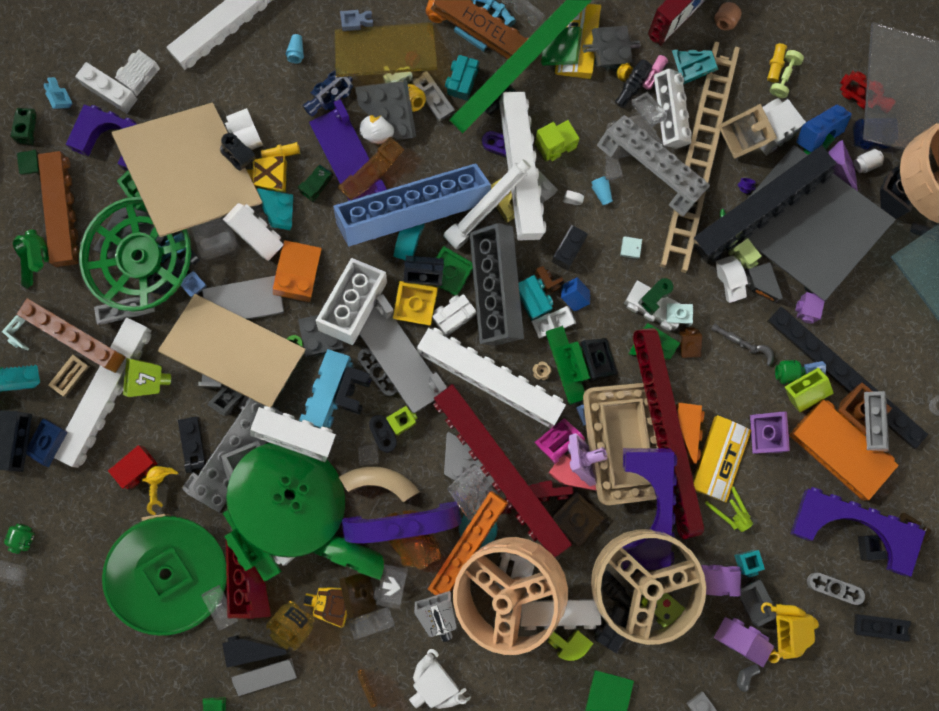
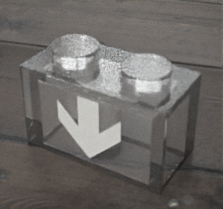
(391, 586)

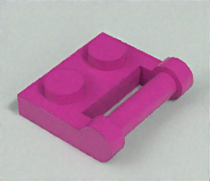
(554, 438)

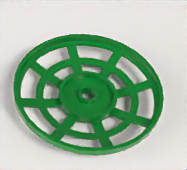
(126, 260)

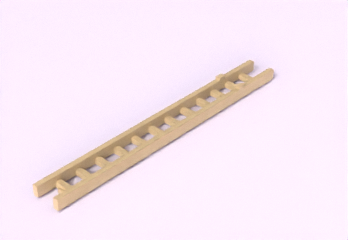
(711, 148)

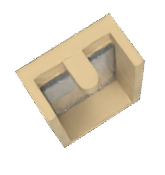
(747, 131)

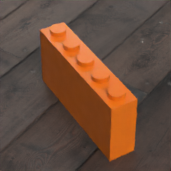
(843, 450)

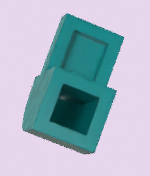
(408, 241)

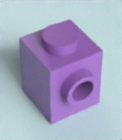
(809, 308)

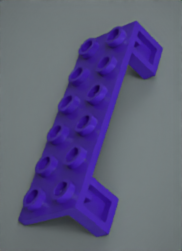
(342, 146)

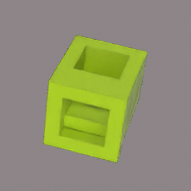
(394, 420)

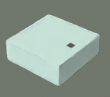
(631, 247)

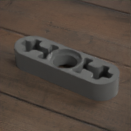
(365, 364)

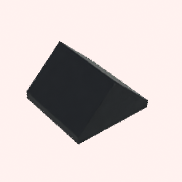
(598, 358)

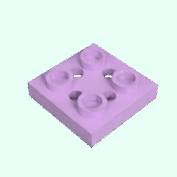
(582, 458)

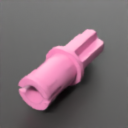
(658, 67)

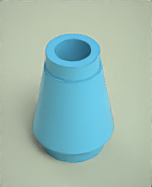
(295, 49)
(602, 190)

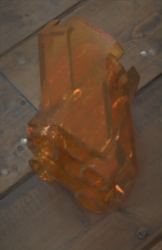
(416, 550)

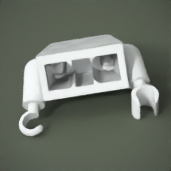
(435, 685)

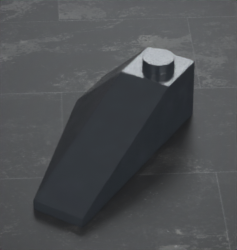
(893, 196)

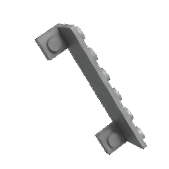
(657, 159)
(399, 357)
(212, 482)

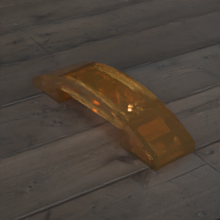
(372, 170)

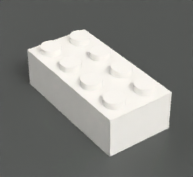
(351, 301)
(292, 434)

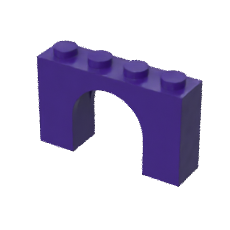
(90, 125)

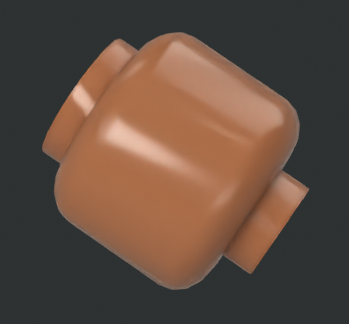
(728, 16)

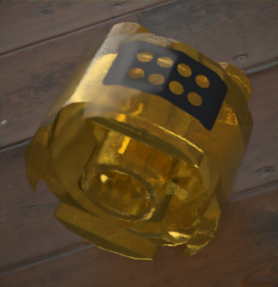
(290, 626)

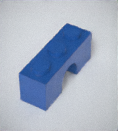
(815, 131)

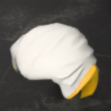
(376, 129)

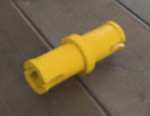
(777, 63)
(286, 150)

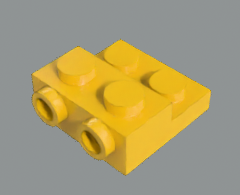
(415, 303)

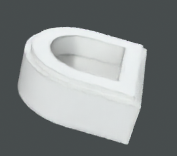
(573, 198)

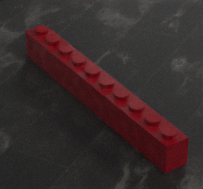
(501, 470)

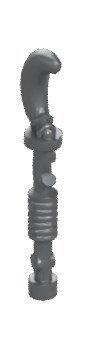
(753, 348)

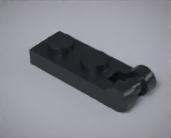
(192, 443)
(881, 627)

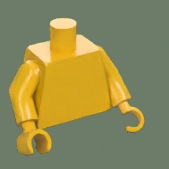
(794, 631)

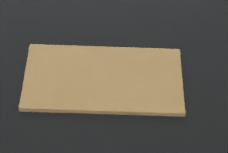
(232, 350)

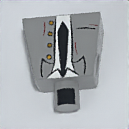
(437, 615)

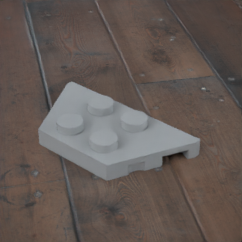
(458, 459)

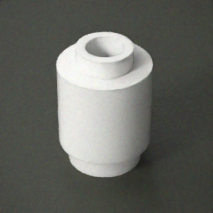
(869, 161)

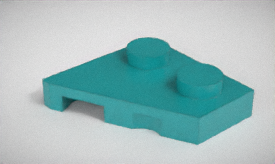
(694, 63)
(277, 207)

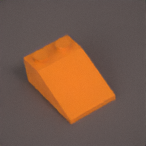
(296, 271)

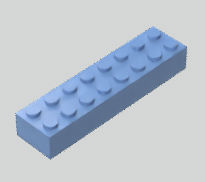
(411, 204)

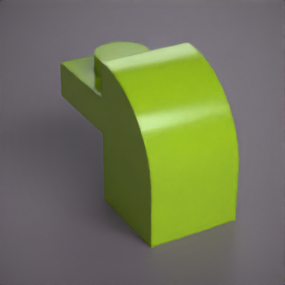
(573, 648)

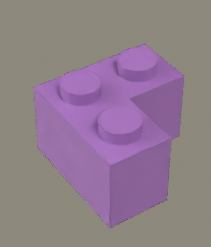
(744, 641)

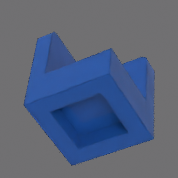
(575, 294)

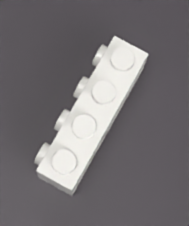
(673, 100)

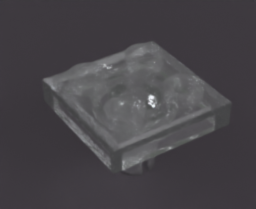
(470, 490)

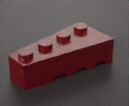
(245, 590)

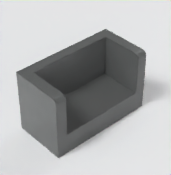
(752, 597)

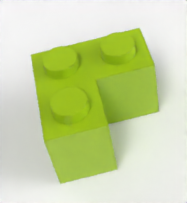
(554, 140)

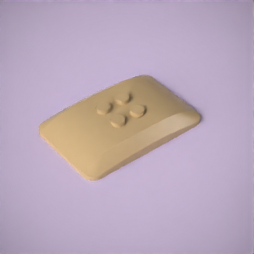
(618, 420)

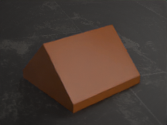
(854, 407)

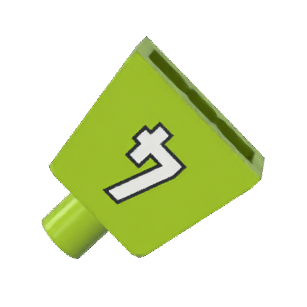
(143, 378)

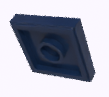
(46, 442)

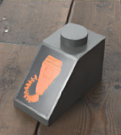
(763, 282)

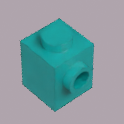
(750, 562)

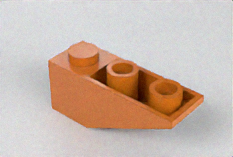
(690, 418)

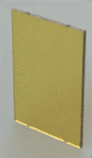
(385, 50)

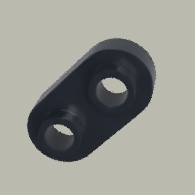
(383, 433)

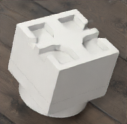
(784, 121)

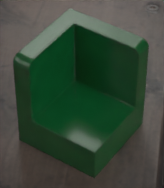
(28, 162)

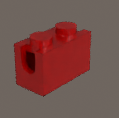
(133, 467)

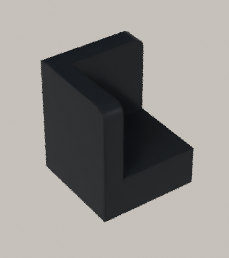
(870, 548)

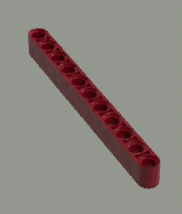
(668, 429)

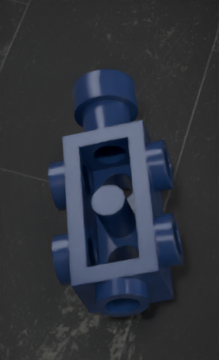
(331, 93)

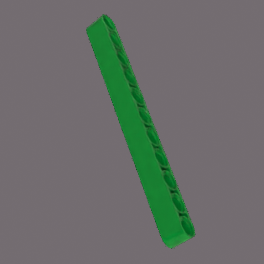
(517, 63)

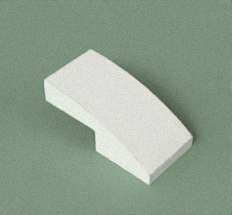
(556, 319)

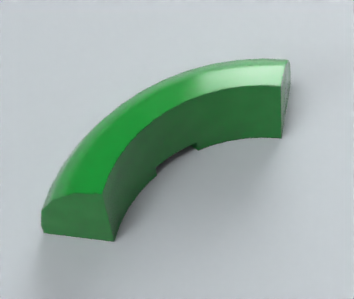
(357, 556)

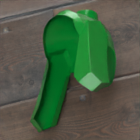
(29, 250)

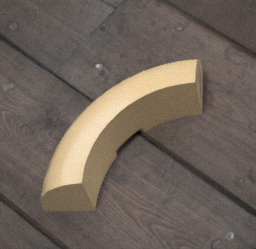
(382, 478)

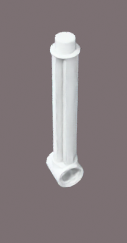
(459, 233)

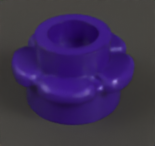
(746, 185)

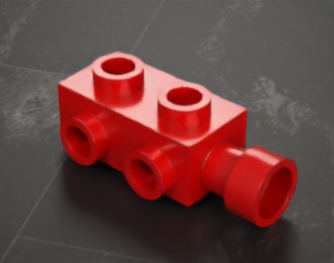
(855, 91)

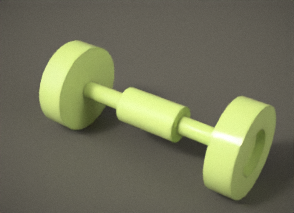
(794, 58)

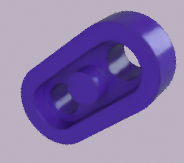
(498, 146)

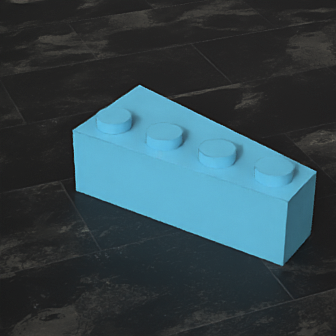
(325, 390)

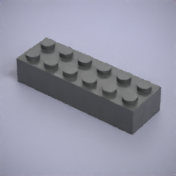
(496, 285)

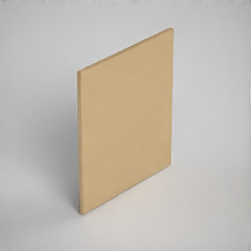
(182, 170)

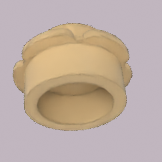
(547, 370)

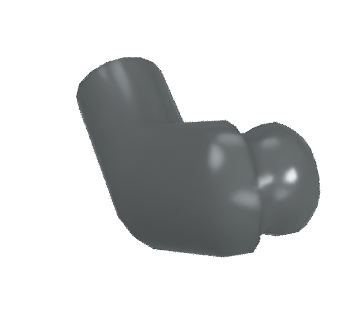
(745, 675)

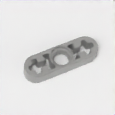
(851, 588)

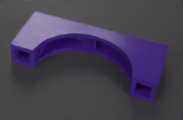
(658, 468)
(900, 539)

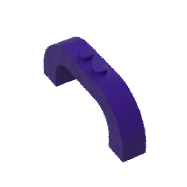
(402, 526)

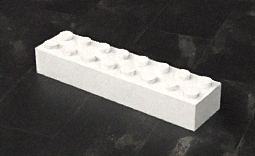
(491, 378)

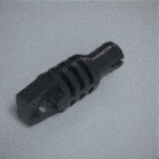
(634, 82)
(615, 590)

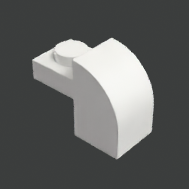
(734, 278)

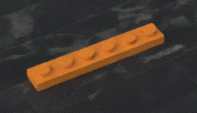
(468, 543)

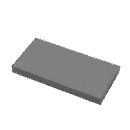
(247, 298)

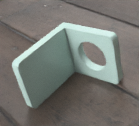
(679, 313)
(9, 331)

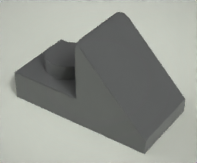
(225, 401)

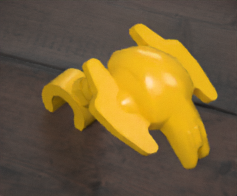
(154, 477)

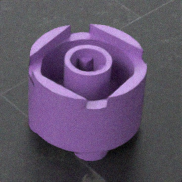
(722, 580)

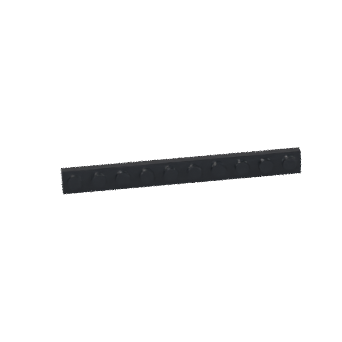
(842, 372)

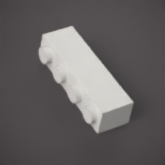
(576, 613)

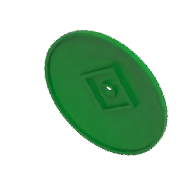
(272, 521)
(157, 603)

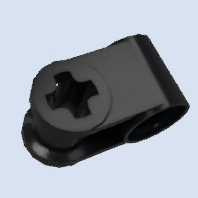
(236, 151)

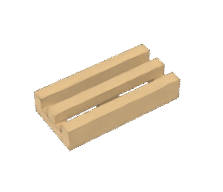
(73, 382)

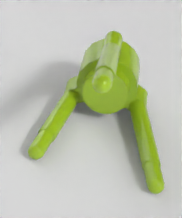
(741, 519)

